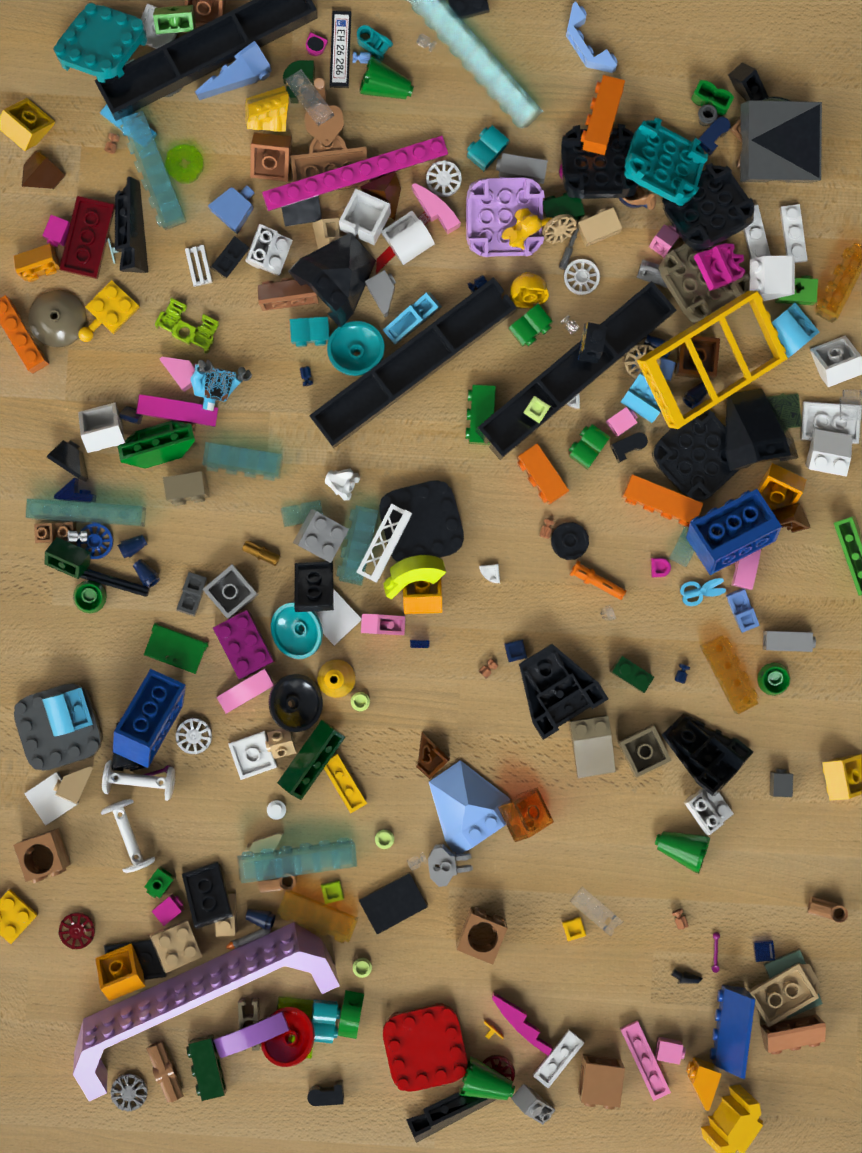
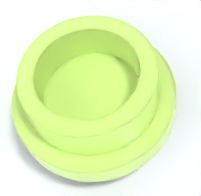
(360, 701)
(384, 839)
(362, 967)

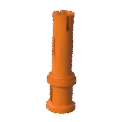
(597, 580)

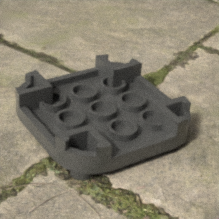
(36, 735)

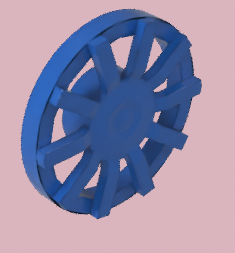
(96, 541)

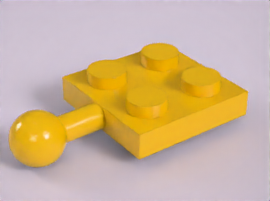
(109, 307)
(14, 916)

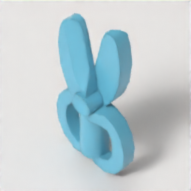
(706, 589)

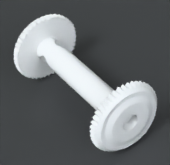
(138, 780)
(128, 836)

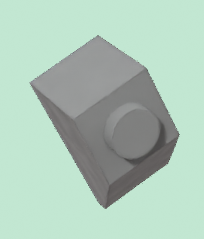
(382, 290)

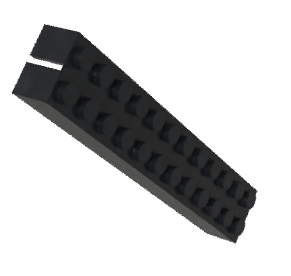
(202, 52)
(413, 363)
(571, 376)

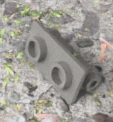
(650, 272)

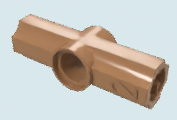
(164, 1072)

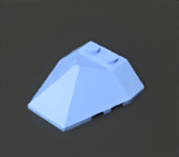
(466, 806)

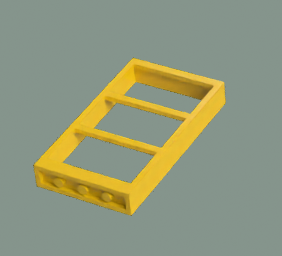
(659, 385)

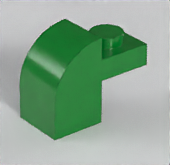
(350, 1014)

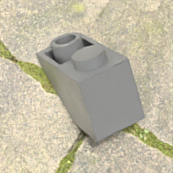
(532, 1104)

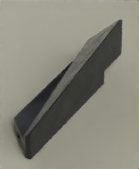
(130, 228)
(444, 1114)

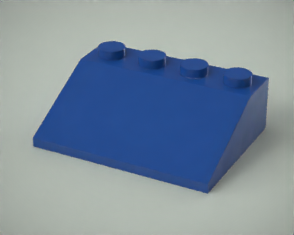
(732, 1030)

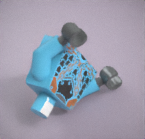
(215, 383)

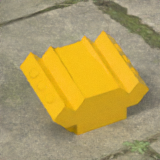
(267, 110)
(734, 1122)

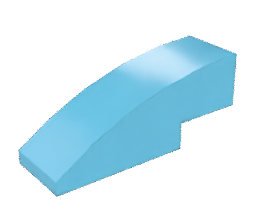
(412, 317)

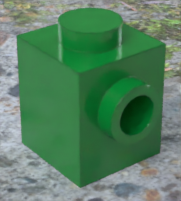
(159, 882)

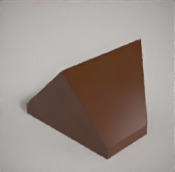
(41, 172)
(386, 189)
(792, 517)
(430, 757)

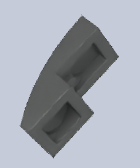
(191, 594)

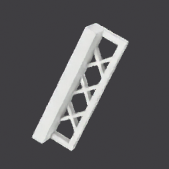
(392, 542)

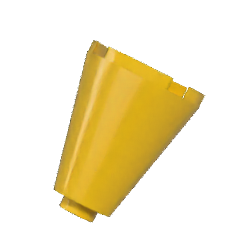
(345, 676)

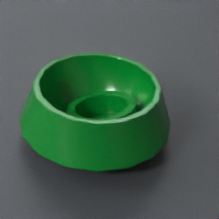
(85, 594)
(773, 679)

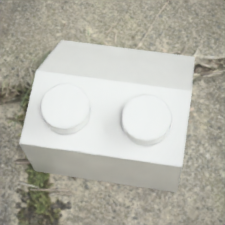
(773, 276)
(837, 361)
(829, 452)

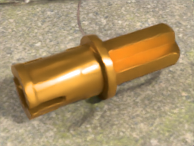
(261, 553)

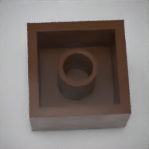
(708, 353)

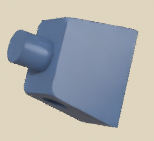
(233, 207)

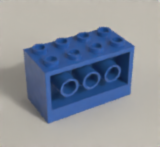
(733, 531)
(148, 718)

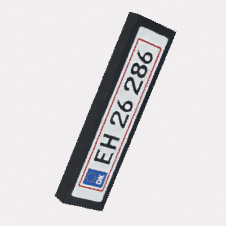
(340, 49)

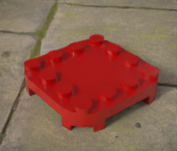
(425, 1047)

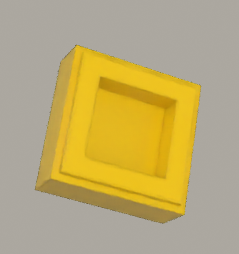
(574, 928)

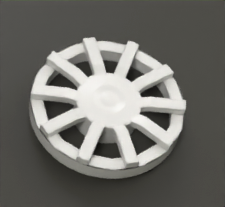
(443, 178)
(581, 277)
(193, 736)

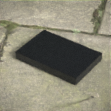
(314, 586)
(207, 895)
(393, 903)
(146, 955)

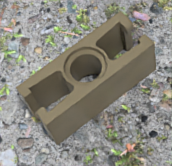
(253, 1017)

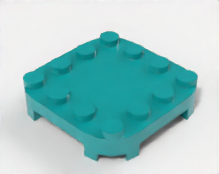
(100, 41)
(665, 162)

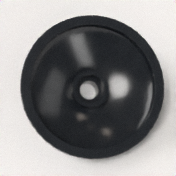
(305, 700)

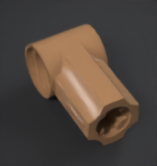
(275, 884)
(826, 908)

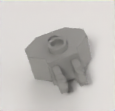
(448, 864)

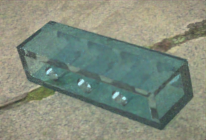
(242, 460)
(359, 540)

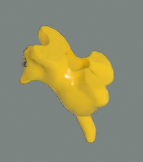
(526, 225)

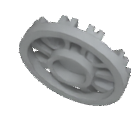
(129, 1092)

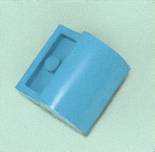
(794, 329)
(641, 399)
(67, 712)

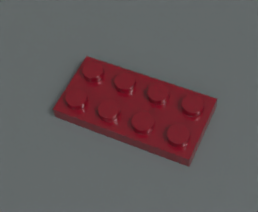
(87, 237)

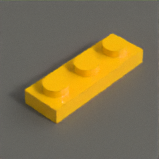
(344, 784)

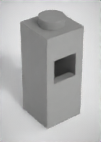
(522, 166)
(788, 641)

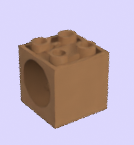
(29, 868)
(488, 951)
(601, 1081)

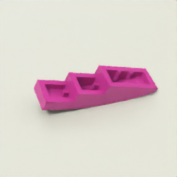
(176, 410)
(516, 1017)

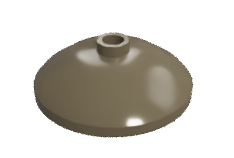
(63, 329)

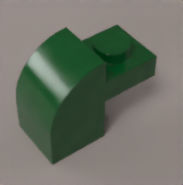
(307, 67)

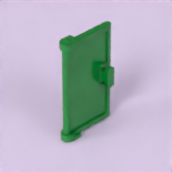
(175, 648)

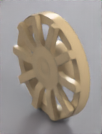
(559, 228)
(629, 354)

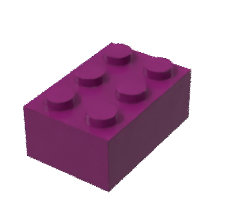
(243, 644)

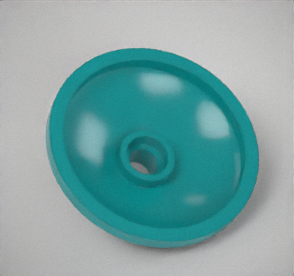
(353, 338)
(289, 634)

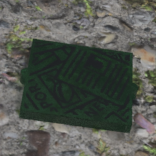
(787, 409)

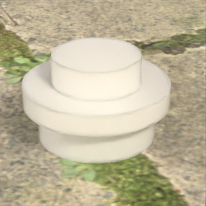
(276, 809)

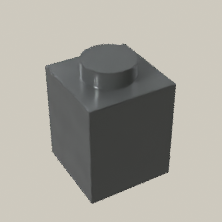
(781, 783)

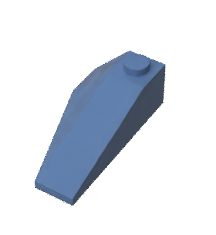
(245, 70)

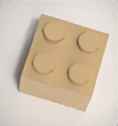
(175, 946)

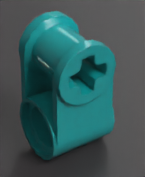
(376, 44)

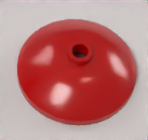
(281, 1049)

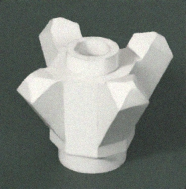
(342, 482)

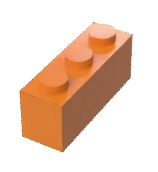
(542, 474)

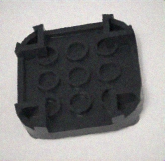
(596, 175)
(714, 212)
(695, 457)
(434, 522)

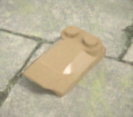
(785, 993)

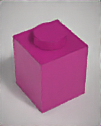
(56, 231)
(168, 909)

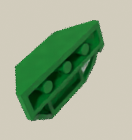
(157, 444)

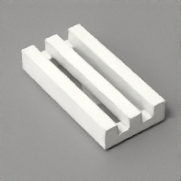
(195, 250)

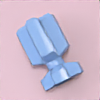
(363, 57)

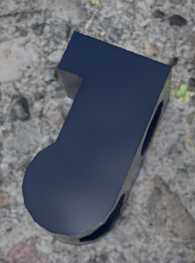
(717, 130)

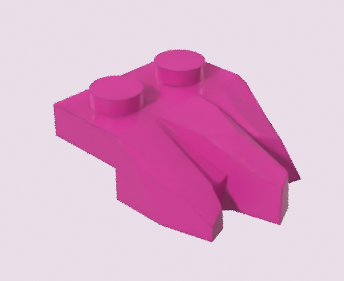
(720, 266)

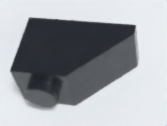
(748, 83)

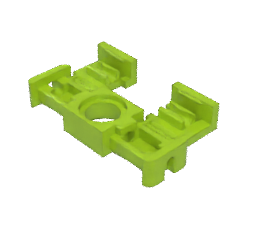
(170, 323)

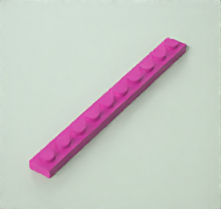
(354, 173)

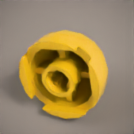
(528, 290)

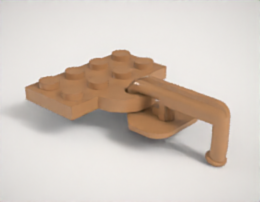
(326, 158)

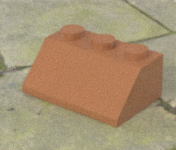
(285, 294)
(793, 1034)

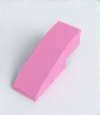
(436, 208)
(746, 571)
(245, 691)

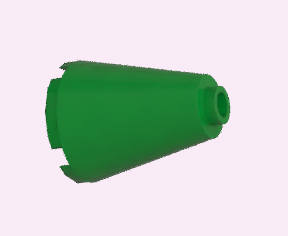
(384, 81)
(684, 848)
(485, 1082)

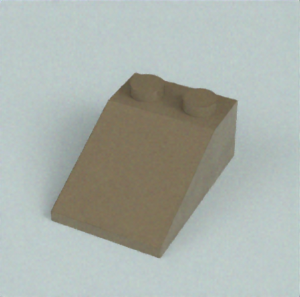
(592, 746)

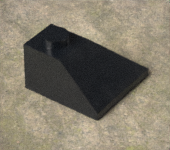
(70, 459)

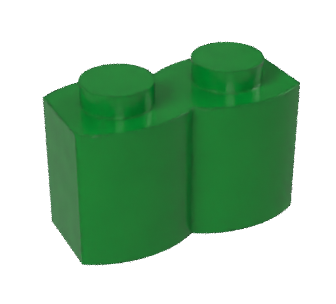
(708, 94)
(531, 325)
(589, 446)

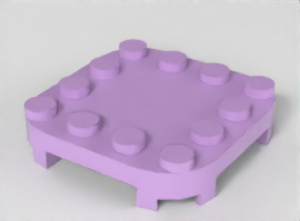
(492, 210)

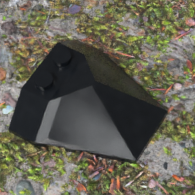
(336, 275)
(557, 689)
(706, 753)

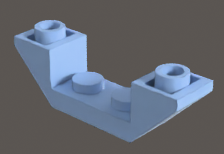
(603, 61)

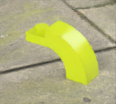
(413, 569)

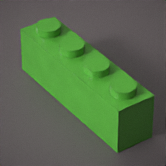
(851, 543)

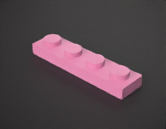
(645, 1060)

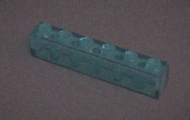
(153, 170)
(85, 512)
(296, 860)

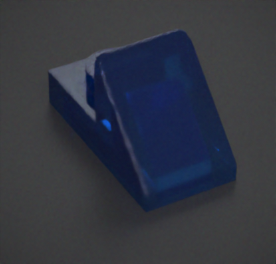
(70, 493)

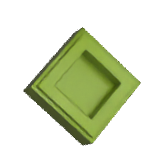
(332, 891)

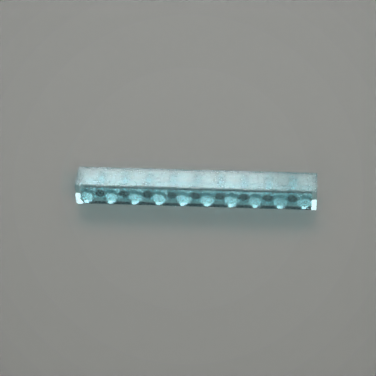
(478, 60)

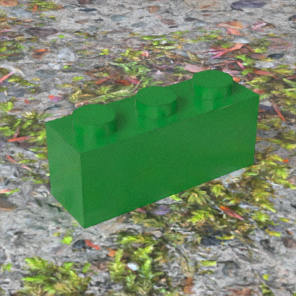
(482, 407)

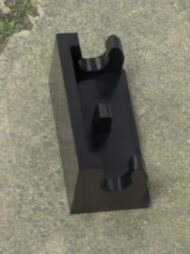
(230, 257)

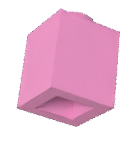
(622, 421)
(669, 1050)

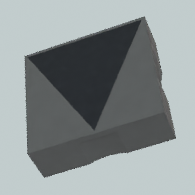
(781, 141)

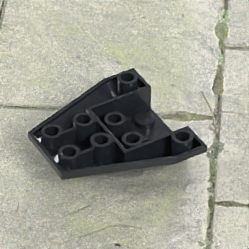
(755, 431)

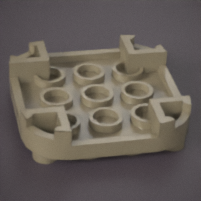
(689, 287)

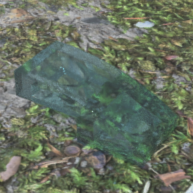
(297, 514)
(682, 551)

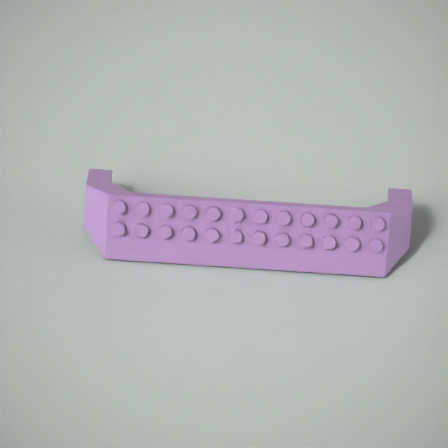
(287, 947)

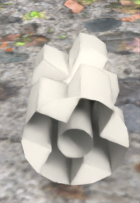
(73, 536)

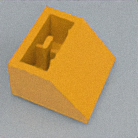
(36, 263)

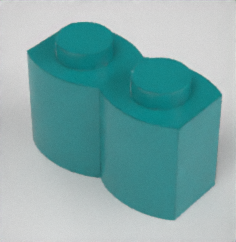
(487, 147)
(310, 330)
(324, 1019)

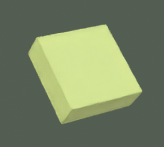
(536, 409)

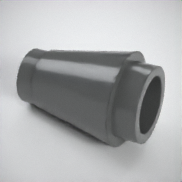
(707, 111)

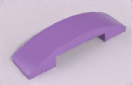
(251, 1035)

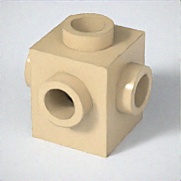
(280, 743)

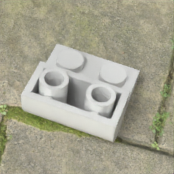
(408, 237)
(268, 250)
(708, 810)

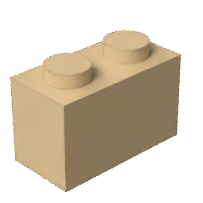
(599, 226)

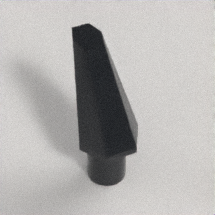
(685, 978)

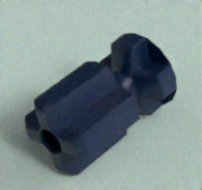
(478, 282)
(306, 374)
(681, 675)

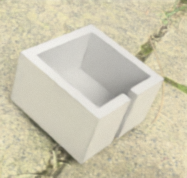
(365, 216)
(101, 427)

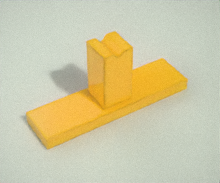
(492, 1030)

